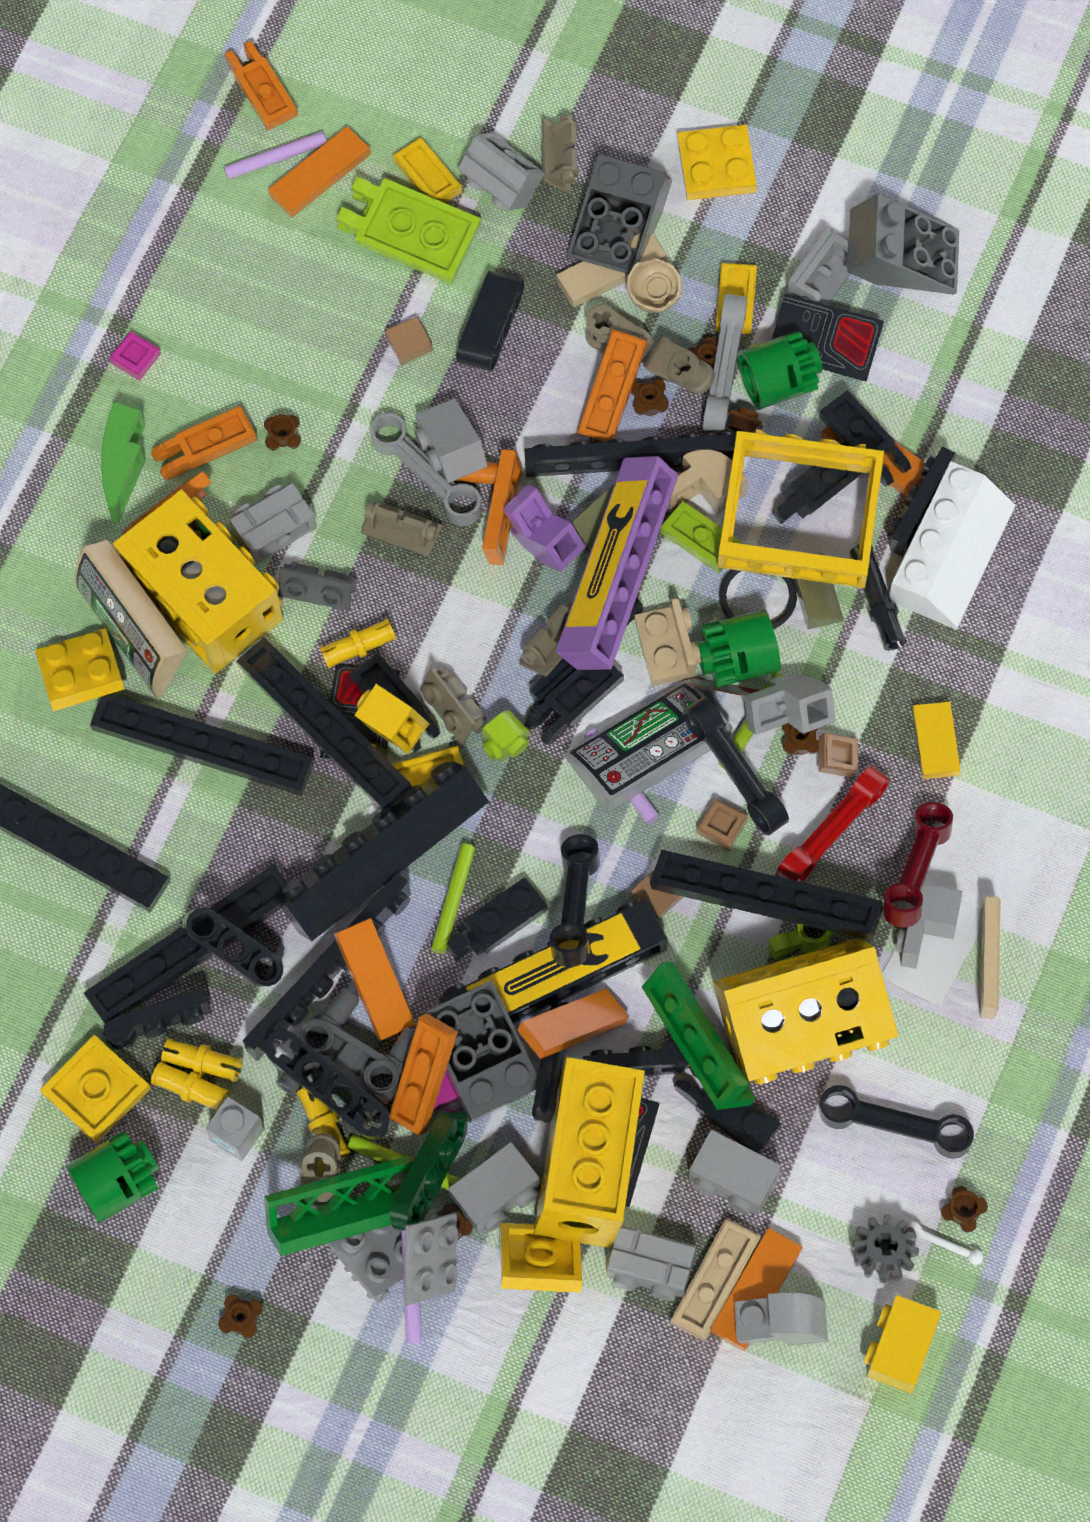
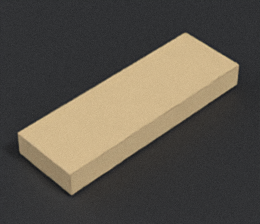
(589, 280)
(990, 957)
(715, 1279)

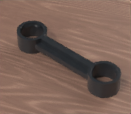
(708, 726)
(575, 900)
(896, 1121)

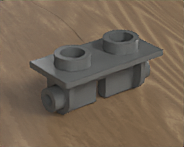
(305, 584)

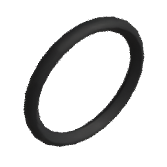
(776, 623)

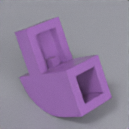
(540, 531)

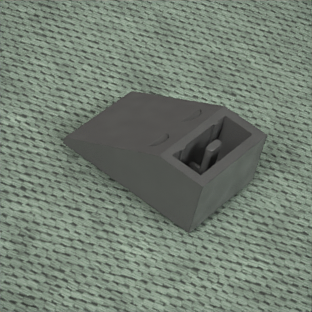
(617, 206)
(902, 247)
(488, 1057)

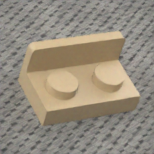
(667, 645)

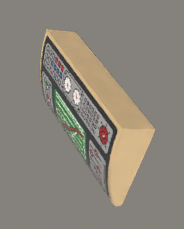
(129, 615)

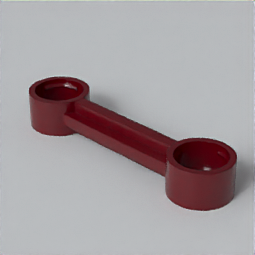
(918, 864)

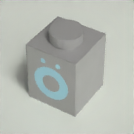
(234, 1128)

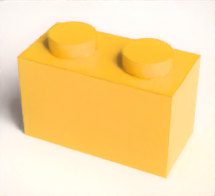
(391, 718)
(903, 1343)

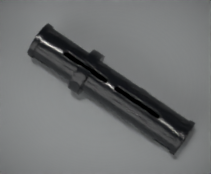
(883, 610)

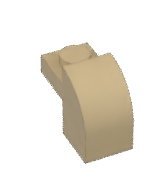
(706, 474)

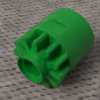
(779, 369)
(739, 648)
(114, 1175)

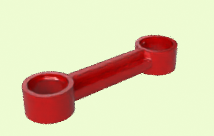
(862, 795)

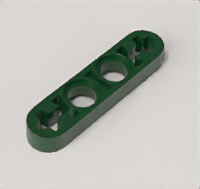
(429, 1169)

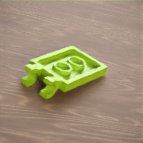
(410, 228)

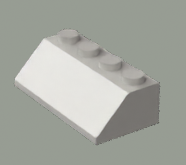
(952, 546)

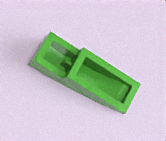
(121, 457)

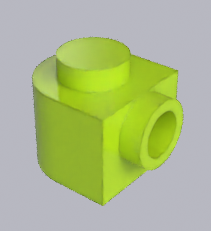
(504, 737)

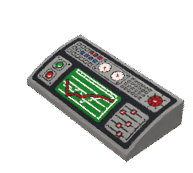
(640, 748)

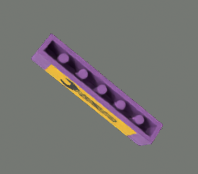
(617, 563)

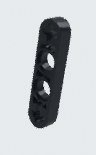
(327, 1084)

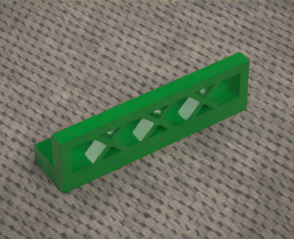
(697, 1038)
(342, 1215)

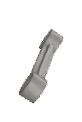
(725, 363)
(419, 464)

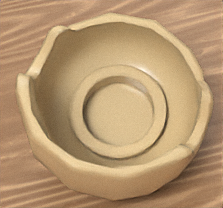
(654, 285)

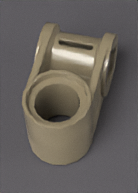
(599, 326)
(679, 366)
(317, 1169)

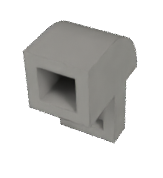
(792, 700)
(938, 919)
(783, 1317)

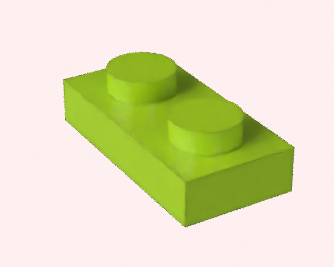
(695, 534)

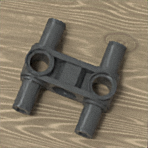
(350, 1055)

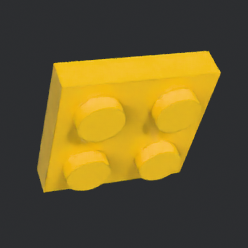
(716, 162)
(79, 669)
(95, 1089)
(538, 1261)

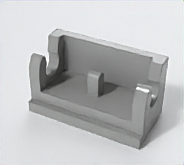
(821, 270)

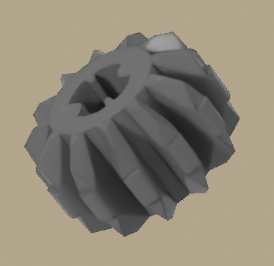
(898, 1243)

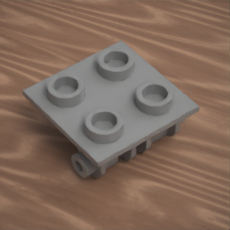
(430, 1257)
(372, 1259)

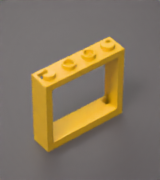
(792, 563)

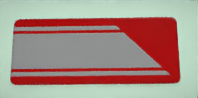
(729, 689)

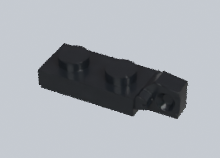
(813, 490)
(497, 920)

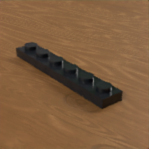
(608, 456)
(323, 724)
(202, 743)
(80, 850)
(767, 895)
(177, 954)
(319, 977)

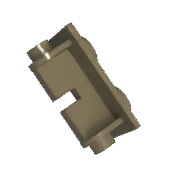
(558, 157)
(401, 528)
(540, 651)
(442, 692)

